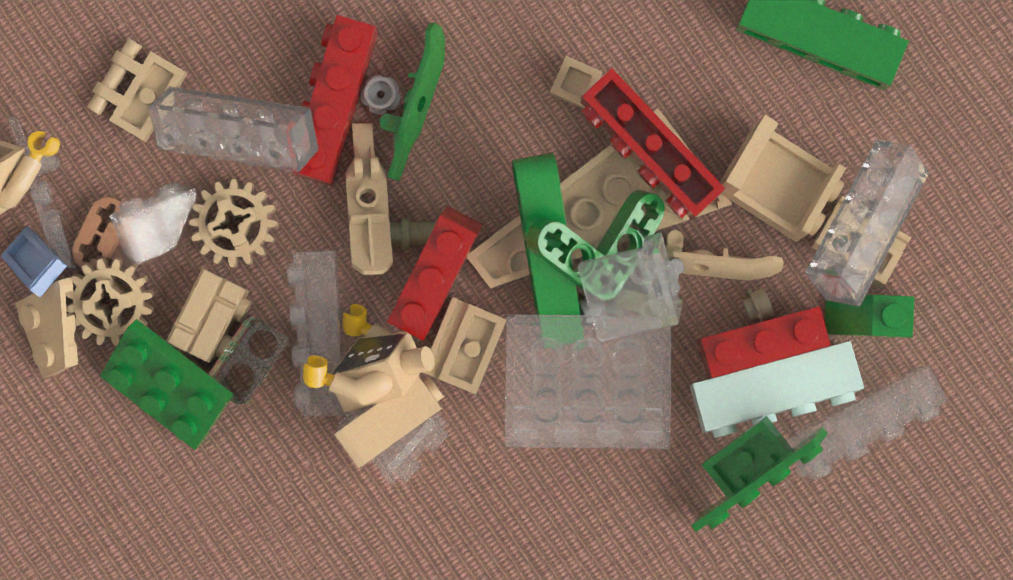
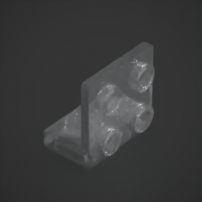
(631, 290)

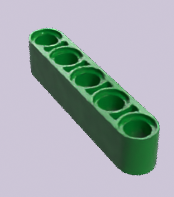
(538, 198)

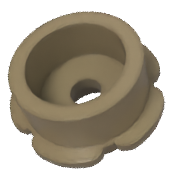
(758, 306)

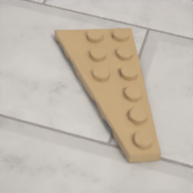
(590, 205)

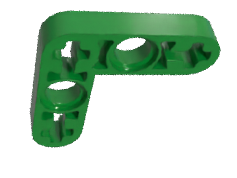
(570, 241)

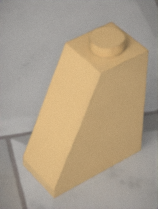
(389, 421)

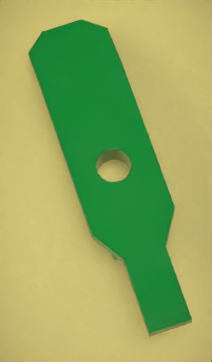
(417, 100)

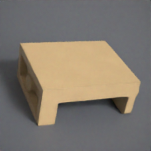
(781, 182)

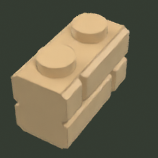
(209, 316)

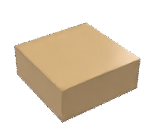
(574, 81)

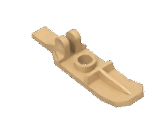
(367, 222)
(725, 266)

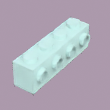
(776, 388)

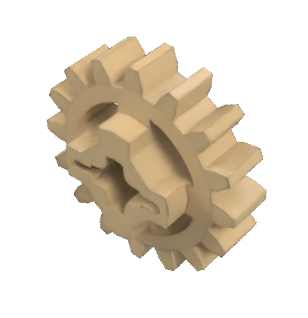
(226, 207)
(104, 283)

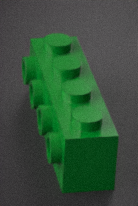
(827, 38)

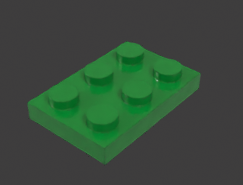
(166, 384)

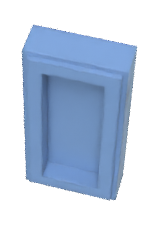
(33, 261)

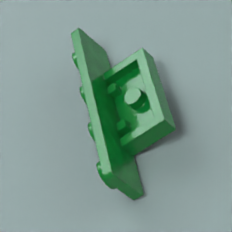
(749, 463)

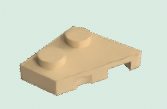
(50, 328)

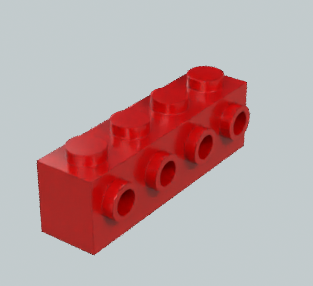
(337, 92)
(651, 144)

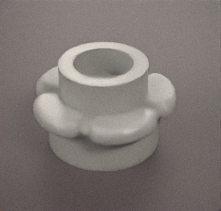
(373, 86)

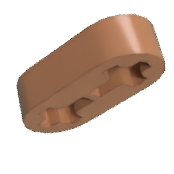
(91, 229)

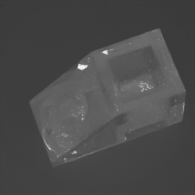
(153, 224)

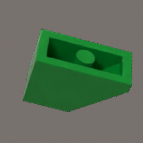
(875, 317)

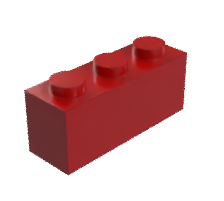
(435, 273)
(763, 342)

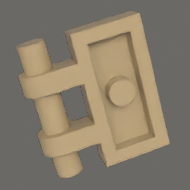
(149, 83)

